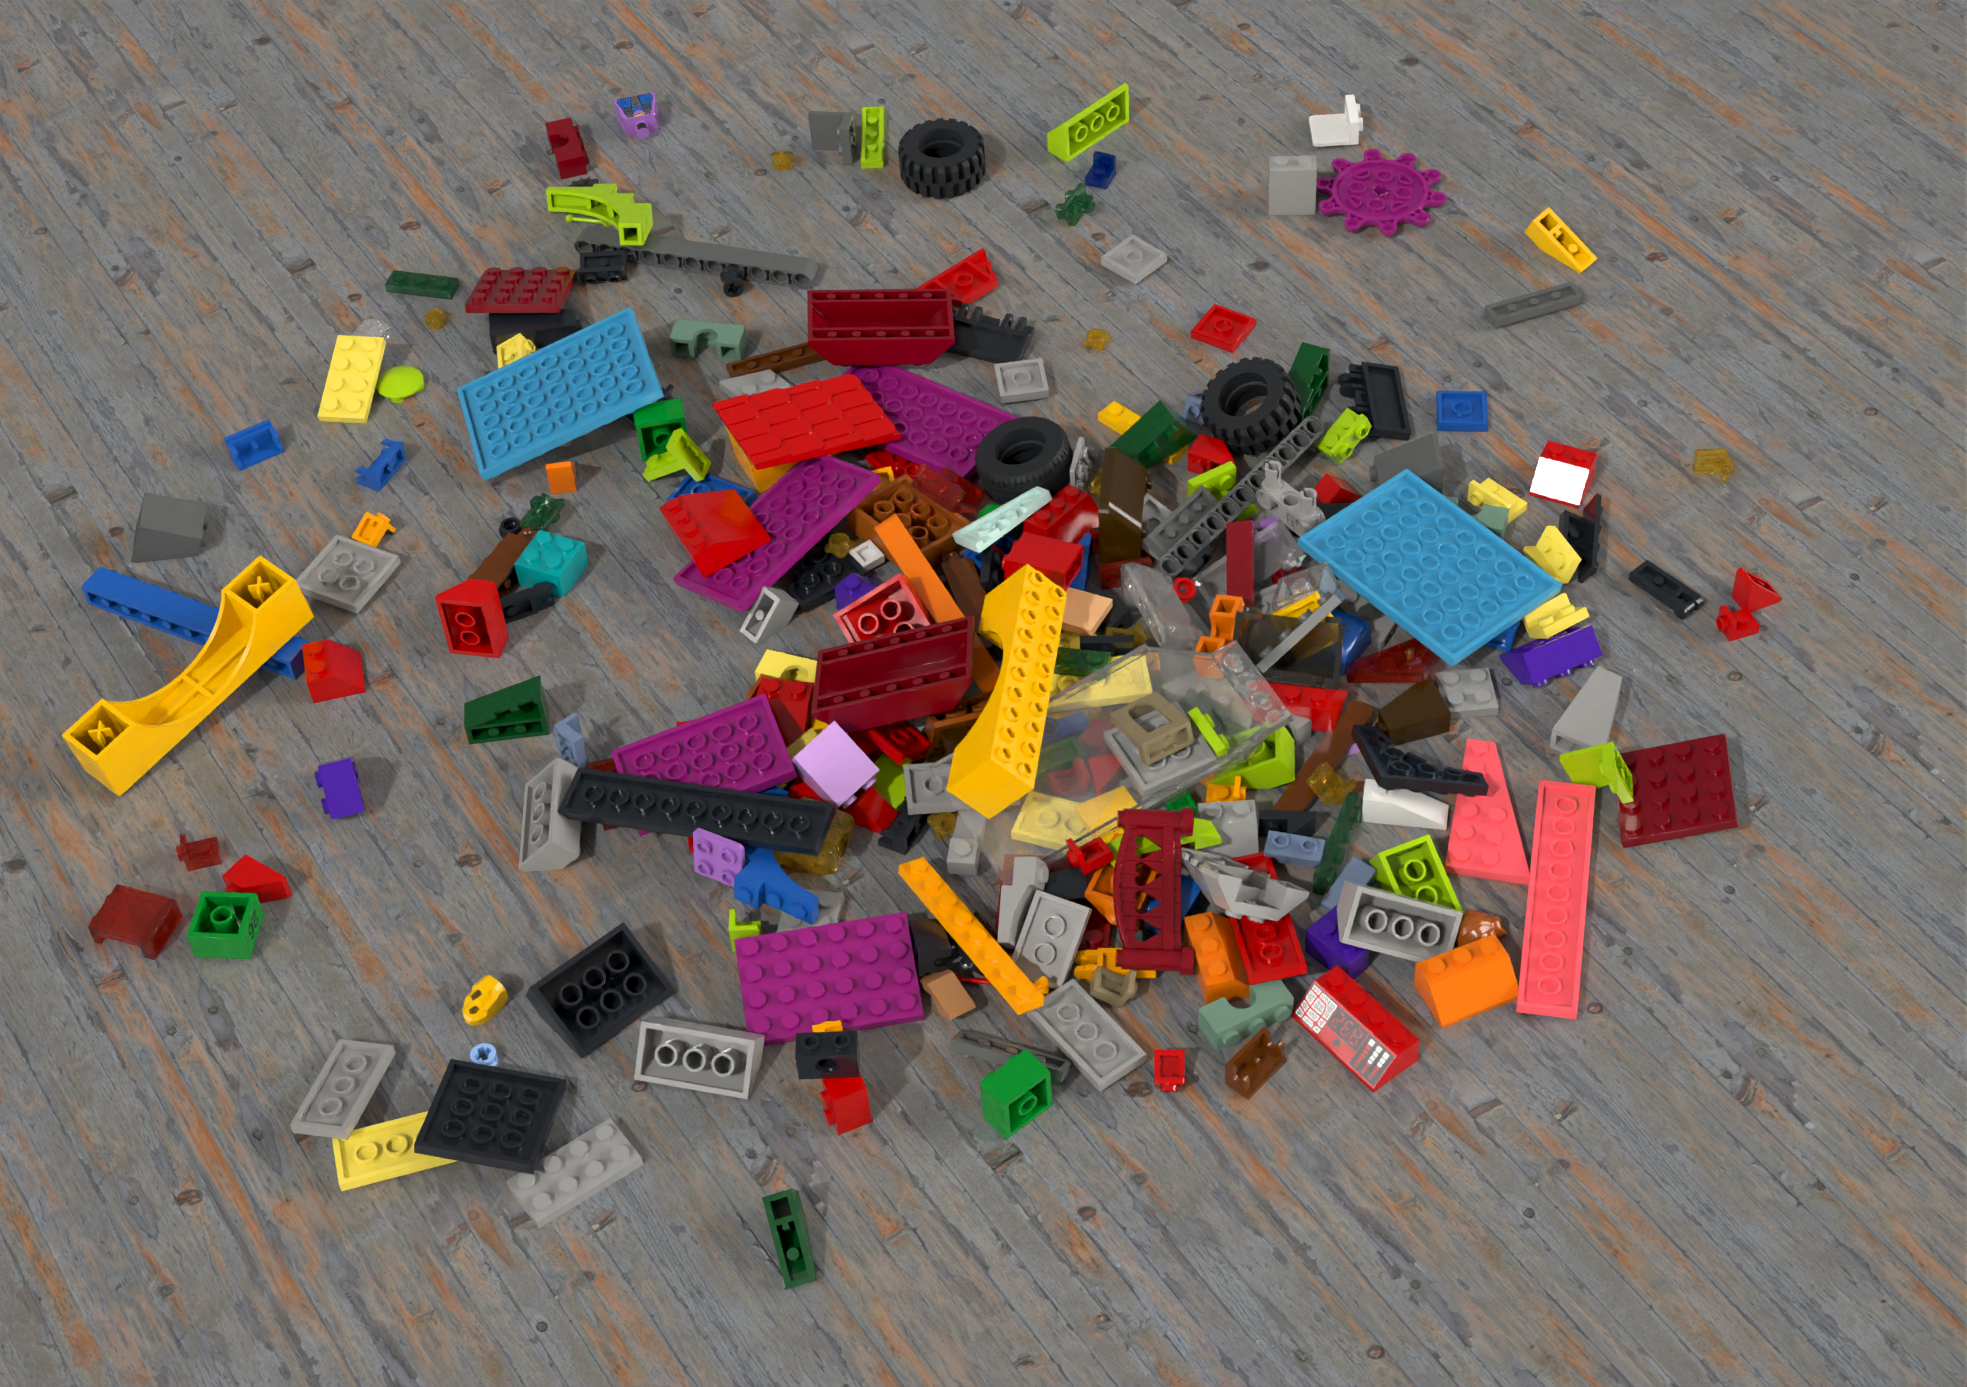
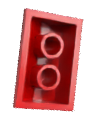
(1065, 517)
(473, 619)
(1312, 702)

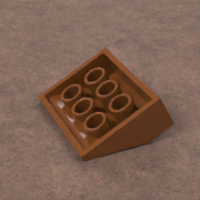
(923, 518)
(963, 715)

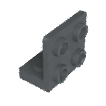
(834, 132)

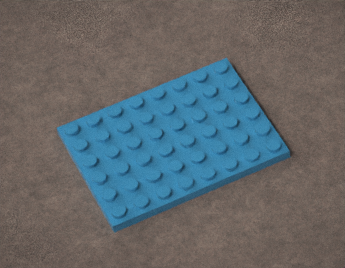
(558, 393)
(1429, 566)

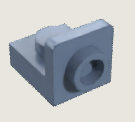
(1192, 407)

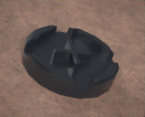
(1197, 562)

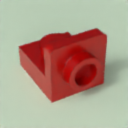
(1736, 623)

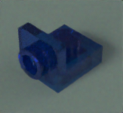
(1102, 170)

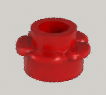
(1189, 586)

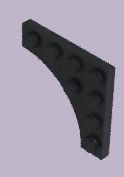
(1408, 771)

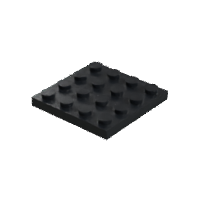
(491, 1116)

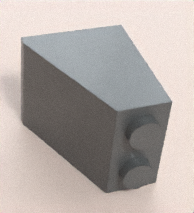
(1418, 456)
(168, 529)

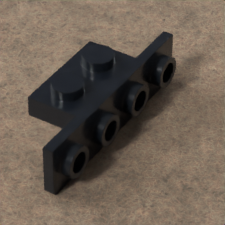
(1584, 535)

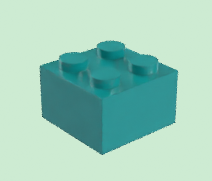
(552, 560)

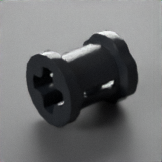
(732, 284)

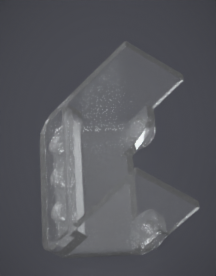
(1272, 551)
(1153, 595)

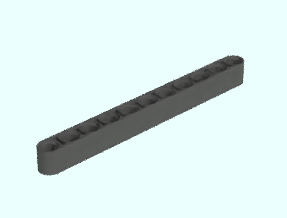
(703, 257)
(1239, 498)

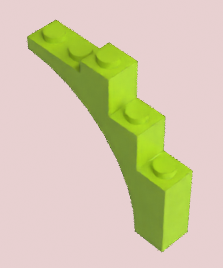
(603, 202)

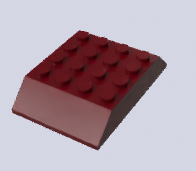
(880, 325)
(894, 676)

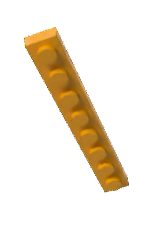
(971, 936)

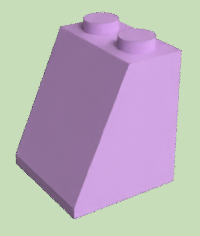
(835, 767)

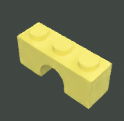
(786, 667)

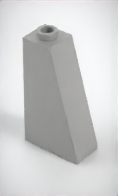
(1589, 715)

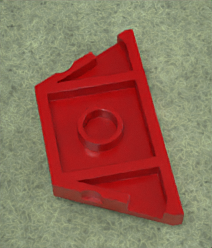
(966, 279)

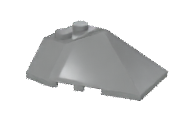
(1239, 890)

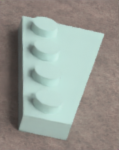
(997, 523)

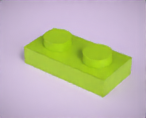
(1205, 726)

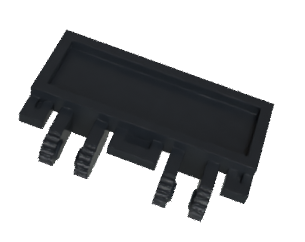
(986, 340)
(1379, 397)

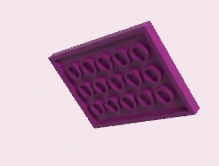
(724, 750)
(829, 973)

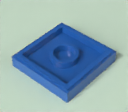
(1462, 411)

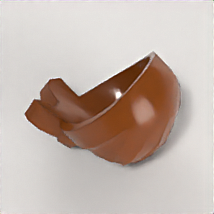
(1478, 925)

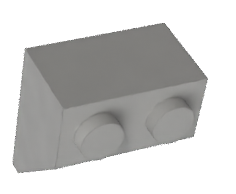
(1235, 825)

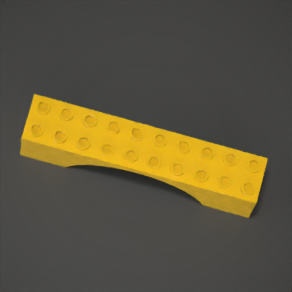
(255, 619)
(1002, 749)

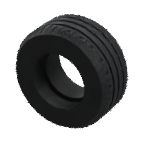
(1018, 441)

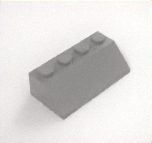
(547, 836)
(1395, 923)
(698, 1056)

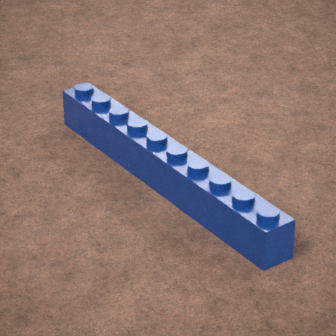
(174, 615)

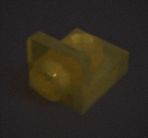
(1713, 462)
(1329, 785)

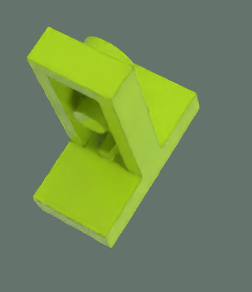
(681, 454)

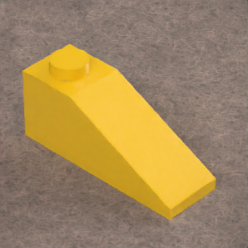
(1559, 241)

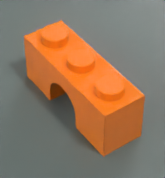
(1222, 623)

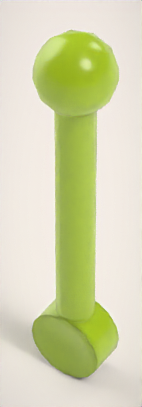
(570, 218)

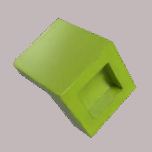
(742, 929)

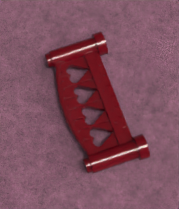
(1164, 949)

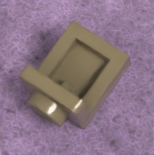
(1113, 987)

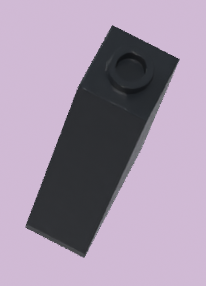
(538, 327)

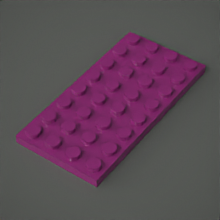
(933, 421)
(796, 517)

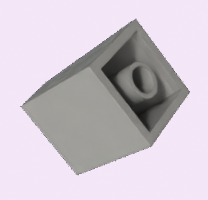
(1292, 185)

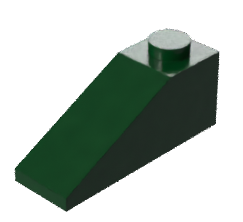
(790, 1237)

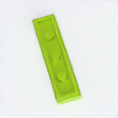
(872, 137)

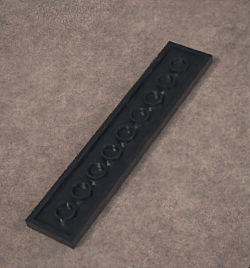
(683, 807)

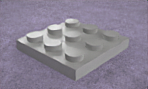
(347, 573)
(1166, 770)

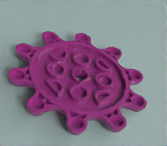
(1357, 188)

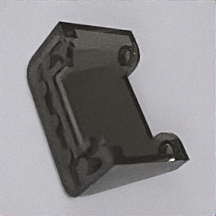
(1310, 661)

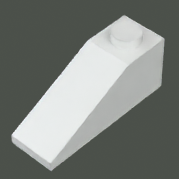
(1402, 808)

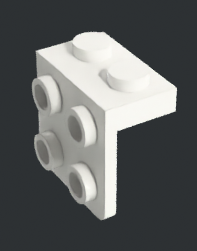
(1337, 128)

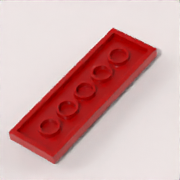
(1267, 948)

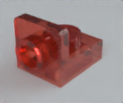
(199, 853)

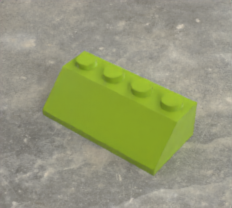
(1090, 124)

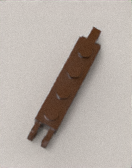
(500, 563)
(963, 585)

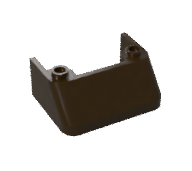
(1121, 507)

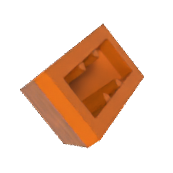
(561, 477)

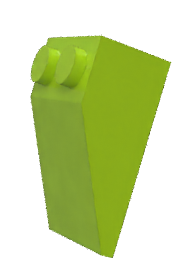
(1268, 767)
(1415, 872)

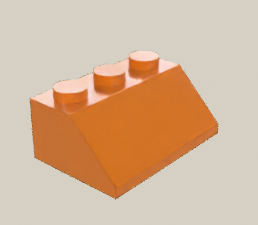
(1100, 889)
(1215, 957)
(1466, 980)

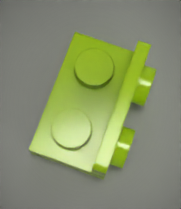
(1344, 436)

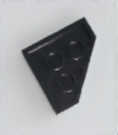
(818, 575)

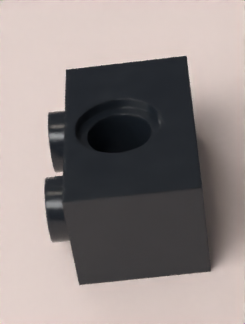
(827, 1054)

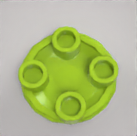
(400, 383)

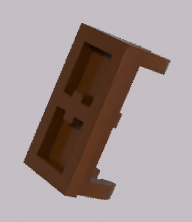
(1254, 1064)

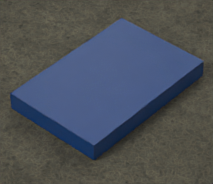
(710, 484)

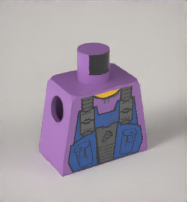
(637, 115)

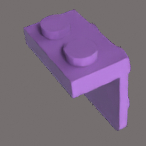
(717, 856)

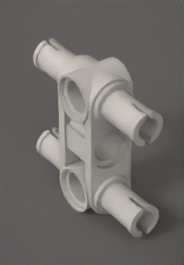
(1282, 501)

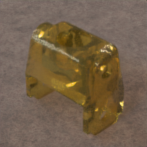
(831, 853)

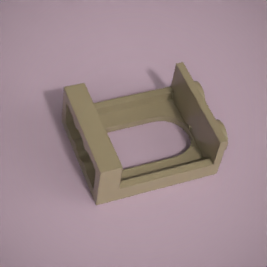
(1161, 741)

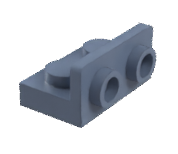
(571, 741)
(1294, 849)

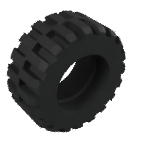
(942, 158)
(1237, 386)

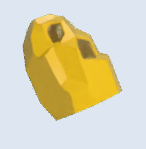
(484, 1001)

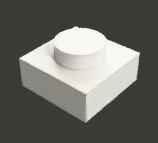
(867, 555)

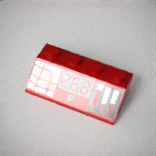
(1356, 1029)

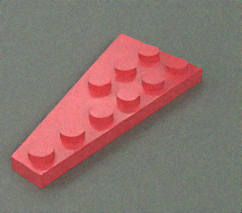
(1484, 828)

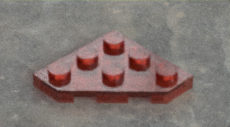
(1400, 663)

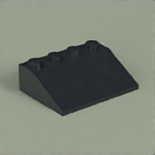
(599, 991)

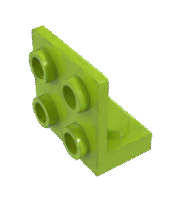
(1219, 483)
(1600, 767)

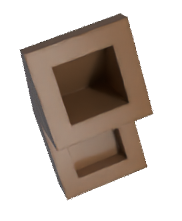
(947, 993)

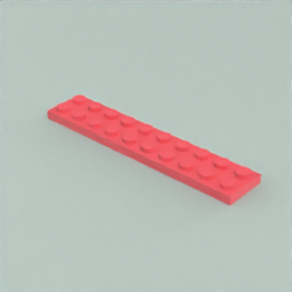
(1556, 900)

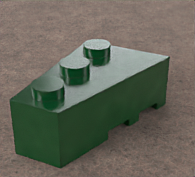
(1310, 377)
(1155, 436)
(508, 713)

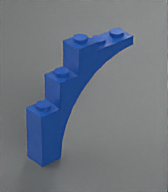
(767, 883)

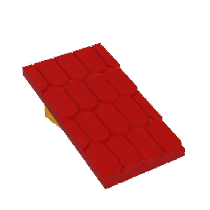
(801, 423)

